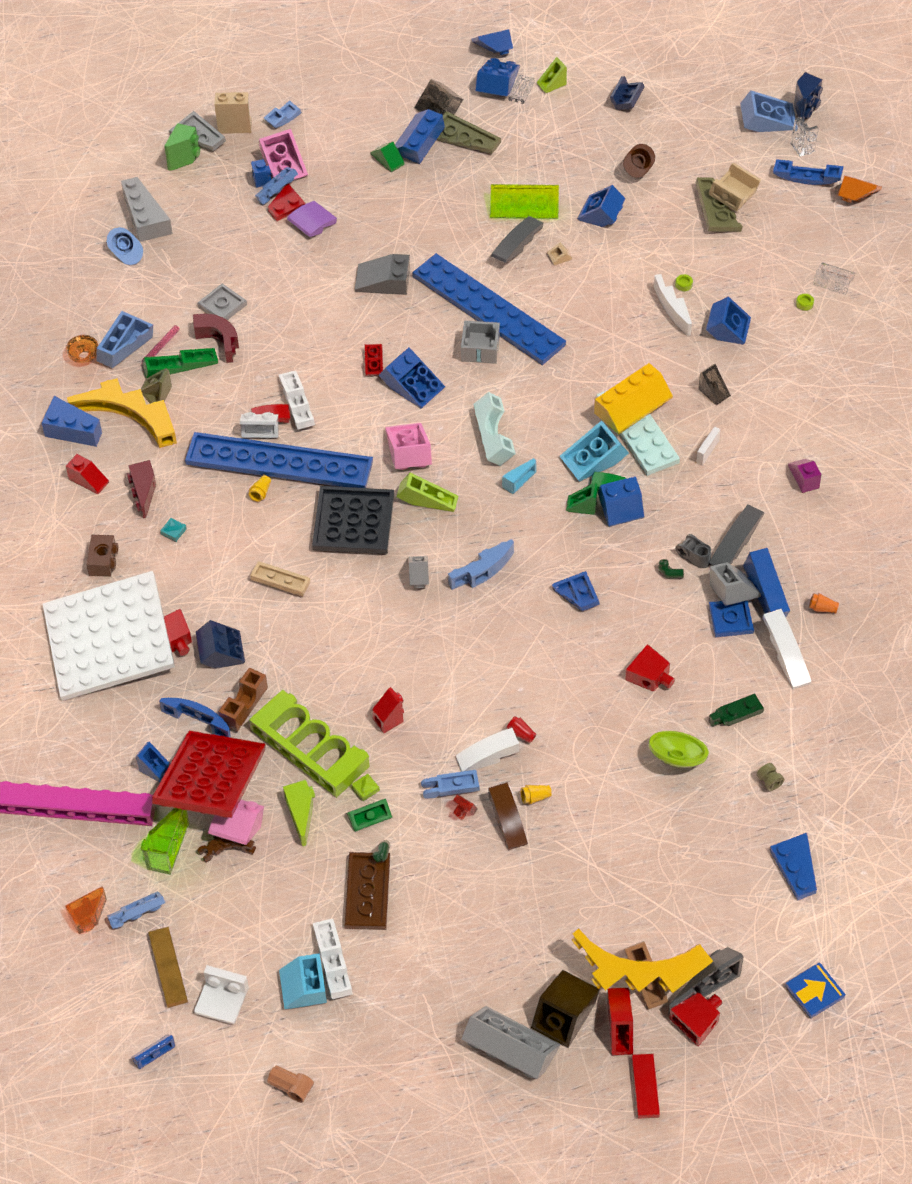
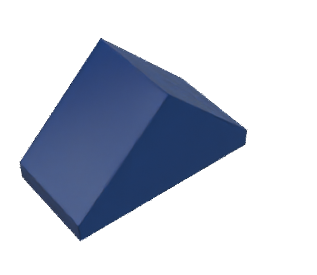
(152, 762)

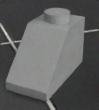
(418, 571)

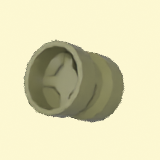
(769, 775)

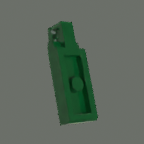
(737, 711)

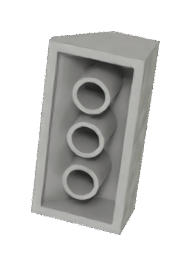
(510, 1042)

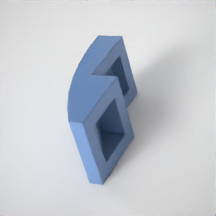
(282, 116)

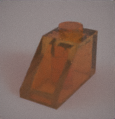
(87, 910)

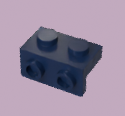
(626, 94)

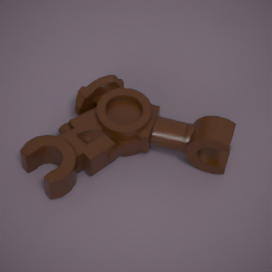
(220, 844)

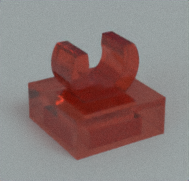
(463, 807)

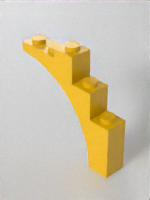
(130, 404)
(672, 971)

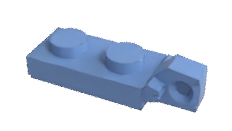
(275, 185)
(135, 909)

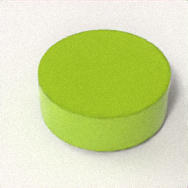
(684, 282)
(805, 302)

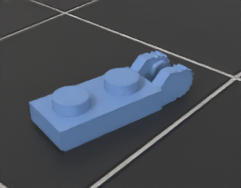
(451, 784)

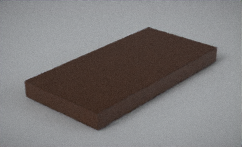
(367, 892)

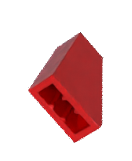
(620, 1021)

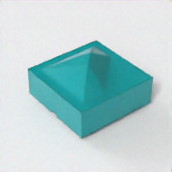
(173, 529)

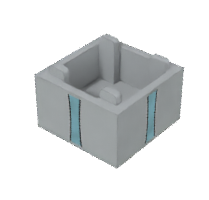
(480, 342)

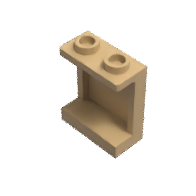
(233, 112)
(735, 187)

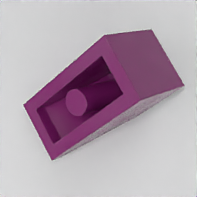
(806, 474)

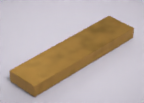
(168, 967)

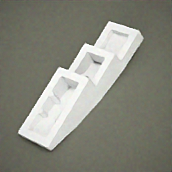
(674, 307)
(296, 399)
(787, 649)
(332, 958)

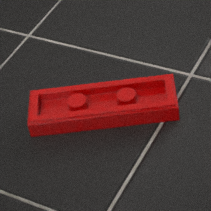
(645, 1086)

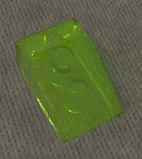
(165, 841)

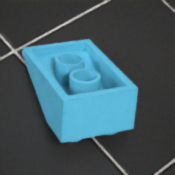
(594, 452)

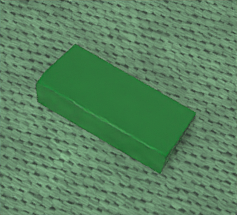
(369, 814)

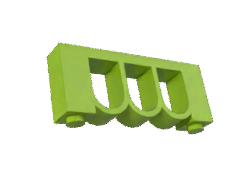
(340, 774)

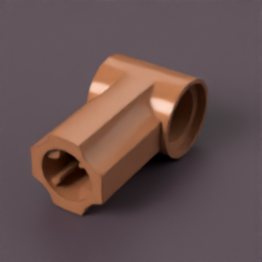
(294, 1085)

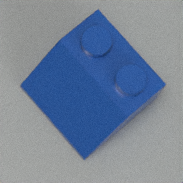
(602, 207)
(728, 322)
(621, 501)

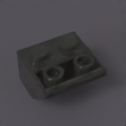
(438, 99)

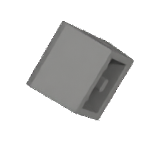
(731, 584)

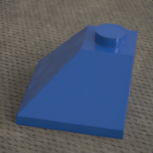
(495, 42)

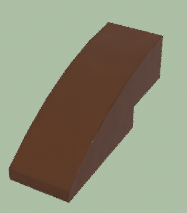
(507, 816)

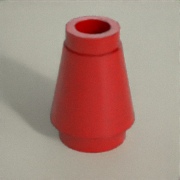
(521, 729)

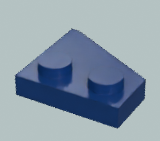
(577, 591)

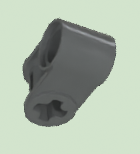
(694, 551)

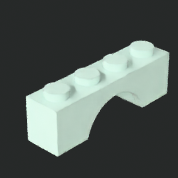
(488, 413)

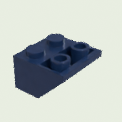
(807, 95)
(219, 645)

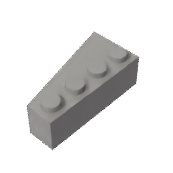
(145, 212)

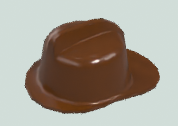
(639, 160)

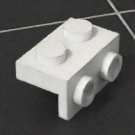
(259, 425)

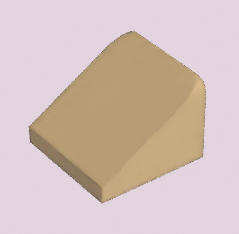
(559, 254)

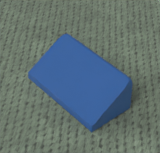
(153, 1051)

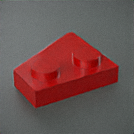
(285, 203)

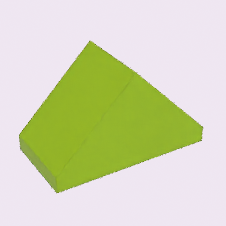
(554, 76)

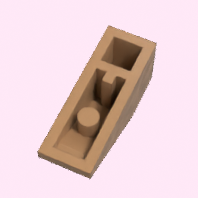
(653, 993)

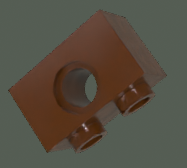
(101, 555)

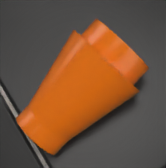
(823, 604)

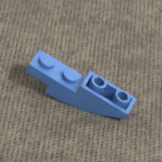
(488, 565)

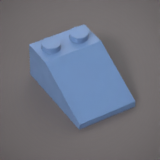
(766, 113)

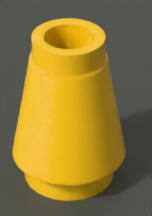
(259, 489)
(535, 793)

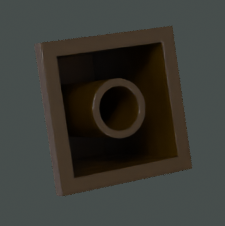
(564, 1008)

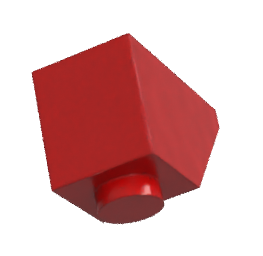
(86, 474)

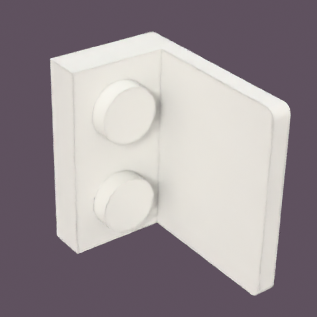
(222, 995)

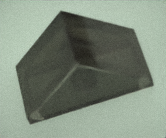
(713, 385)

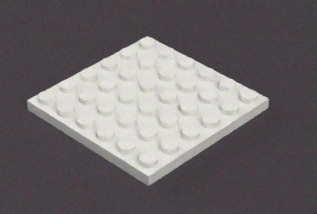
(108, 635)

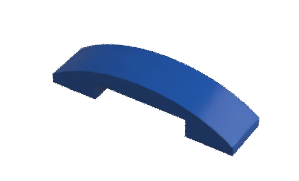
(807, 175)
(177, 706)

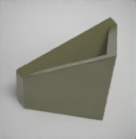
(157, 386)

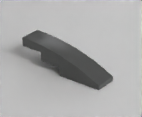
(516, 240)
(737, 536)

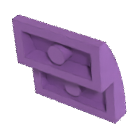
(311, 218)

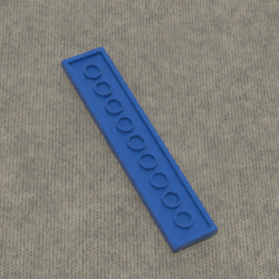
(488, 306)
(279, 460)

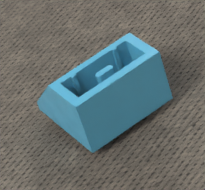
(303, 982)

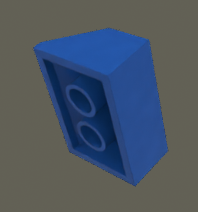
(420, 135)

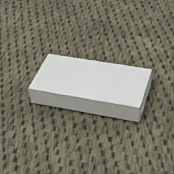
(708, 446)

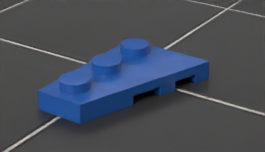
(796, 865)

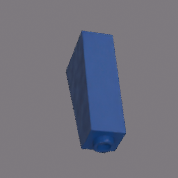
(763, 575)

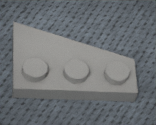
(208, 135)

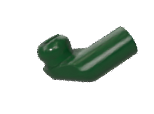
(668, 572)
(382, 854)

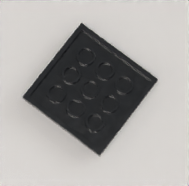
(353, 520)

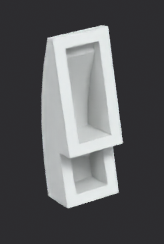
(488, 750)

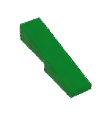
(185, 361)

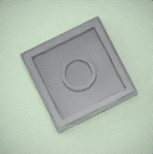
(222, 302)

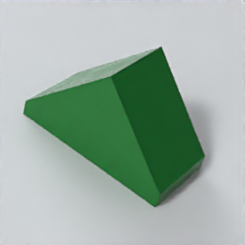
(388, 156)
(584, 500)

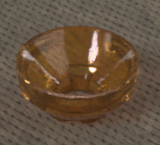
(82, 344)

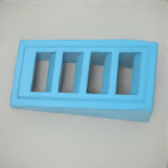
(519, 476)

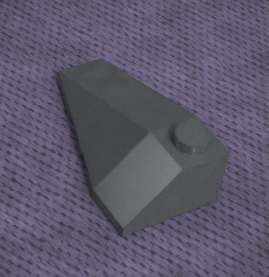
(724, 969)

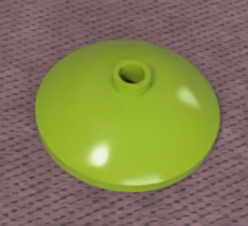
(678, 749)

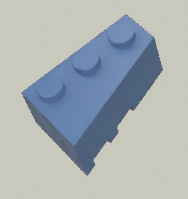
(123, 339)

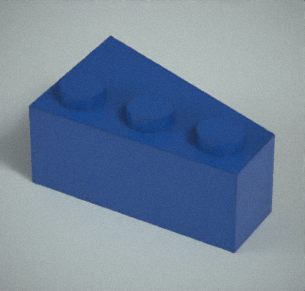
(71, 424)

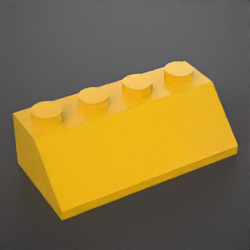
(632, 398)

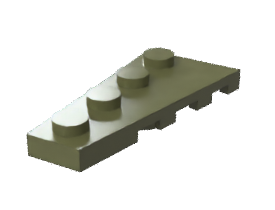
(467, 135)
(716, 214)

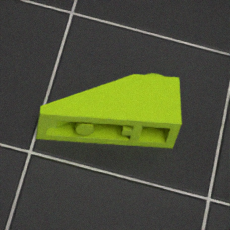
(426, 494)
(300, 805)

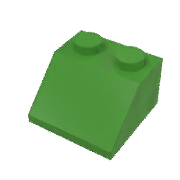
(182, 147)

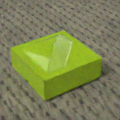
(365, 787)

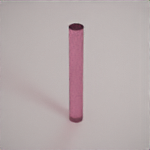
(156, 349)

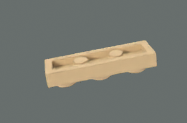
(280, 578)

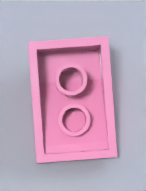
(282, 152)
(409, 446)

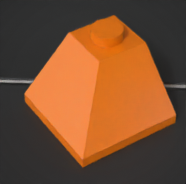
(856, 189)

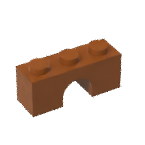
(251, 689)

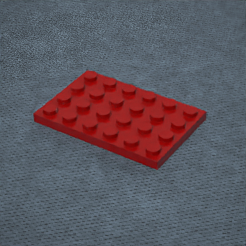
(209, 774)

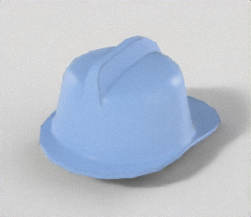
(125, 245)

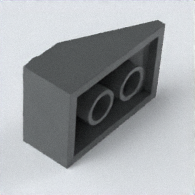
(384, 275)

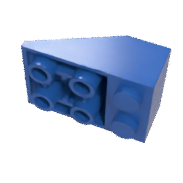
(497, 77)
(412, 379)

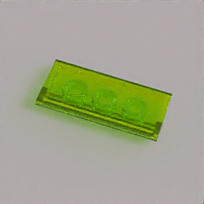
(524, 201)

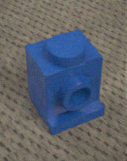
(260, 173)

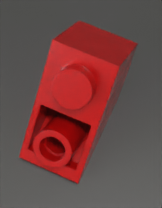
(388, 710)

